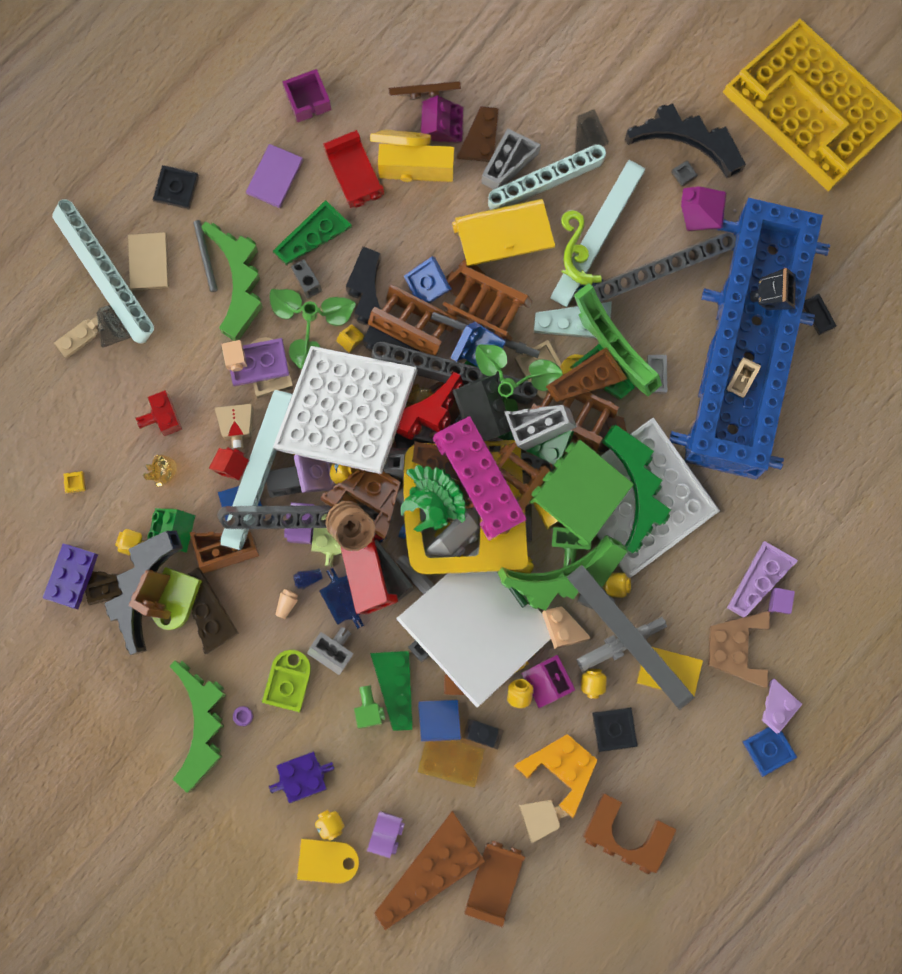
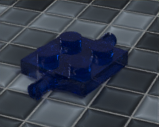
(339, 599)

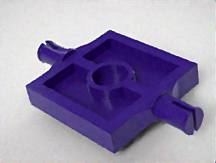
(301, 777)

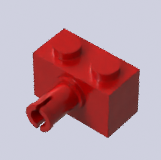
(161, 414)
(229, 463)

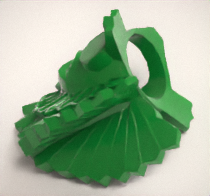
(436, 495)

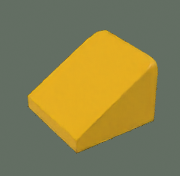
(350, 338)

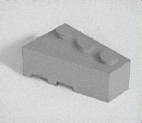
(509, 159)
(539, 425)

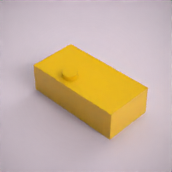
(415, 162)

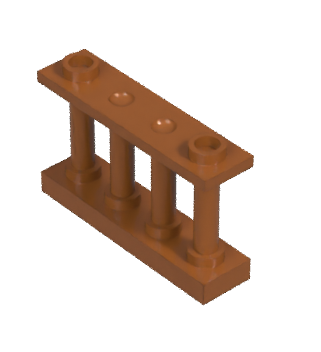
(487, 285)
(405, 332)
(590, 438)
(524, 489)

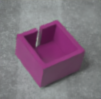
(307, 95)

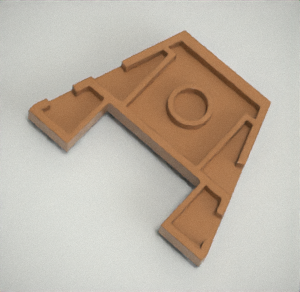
(730, 648)

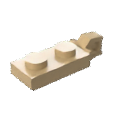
(78, 337)

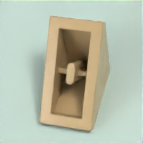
(743, 377)

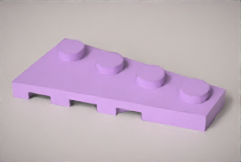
(763, 573)

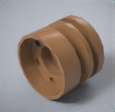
(350, 526)

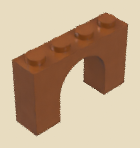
(648, 855)

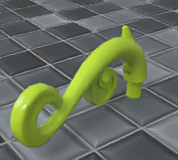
(582, 251)

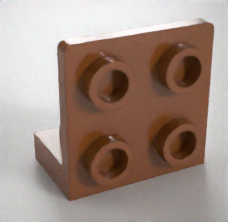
(148, 594)

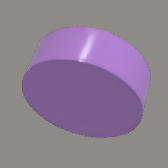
(243, 716)

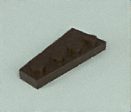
(210, 616)

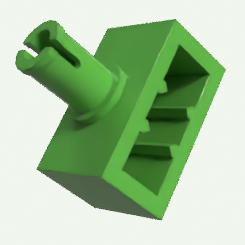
(565, 538)
(369, 713)

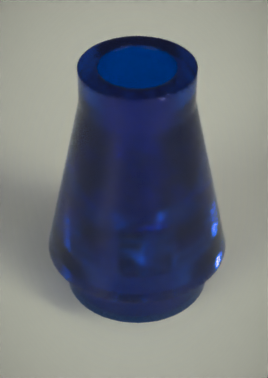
(306, 578)

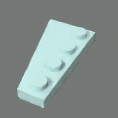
(564, 322)

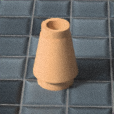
(286, 603)

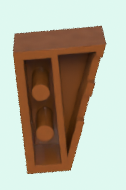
(214, 556)

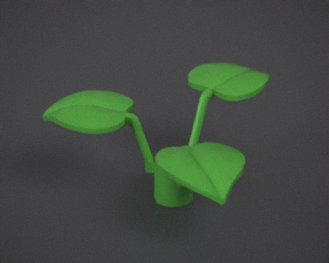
(286, 302)
(493, 358)

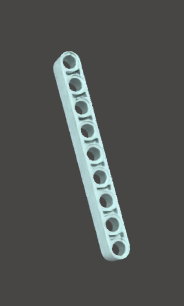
(600, 228)
(103, 271)
(258, 466)

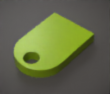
(178, 598)
(286, 682)

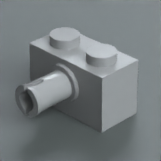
(331, 652)

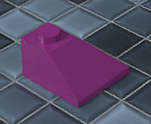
(703, 208)

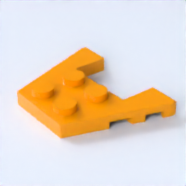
(568, 763)

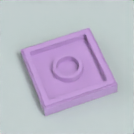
(313, 474)

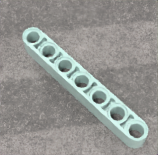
(553, 172)

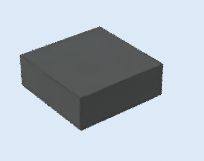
(684, 173)

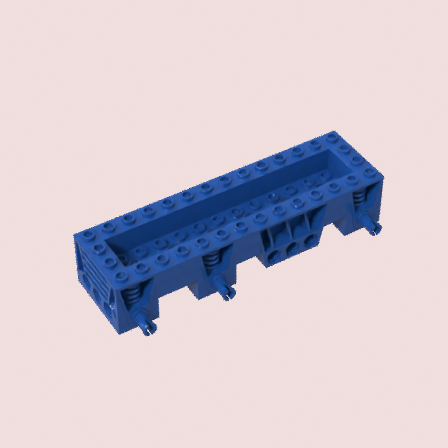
(771, 343)

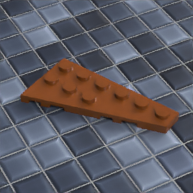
(439, 865)

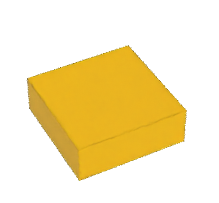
(74, 482)

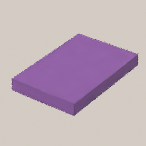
(274, 175)
(264, 362)

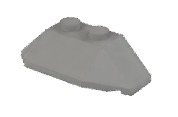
(455, 537)

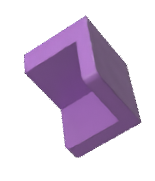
(781, 601)

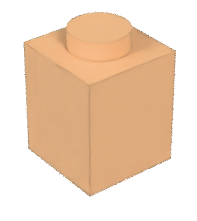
(234, 355)

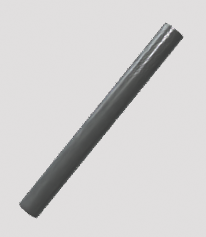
(205, 256)

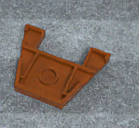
(372, 490)

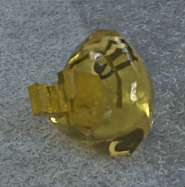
(417, 395)
(162, 469)

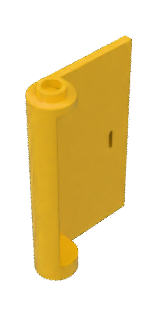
(504, 232)

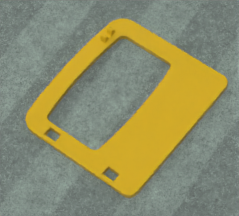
(503, 551)

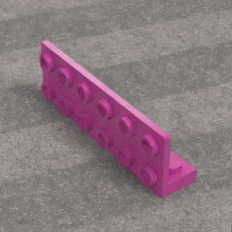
(480, 477)

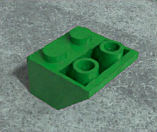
(172, 520)

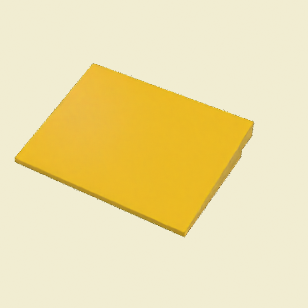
(813, 104)

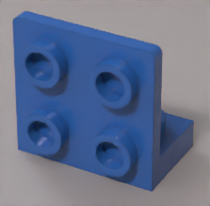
(472, 336)

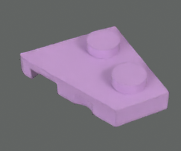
(779, 707)

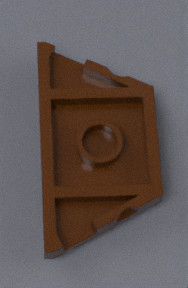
(417, 91)

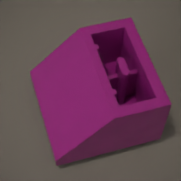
(442, 120)
(548, 681)

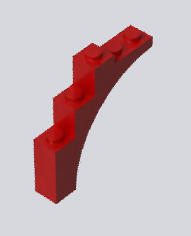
(431, 411)

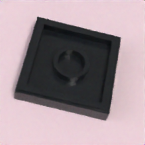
(175, 187)
(614, 729)

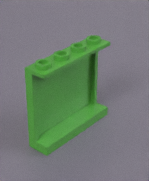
(581, 491)

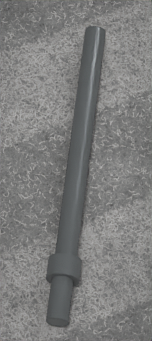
(519, 347)

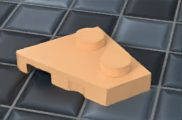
(563, 628)

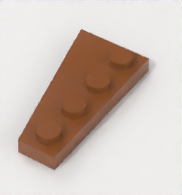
(588, 376)

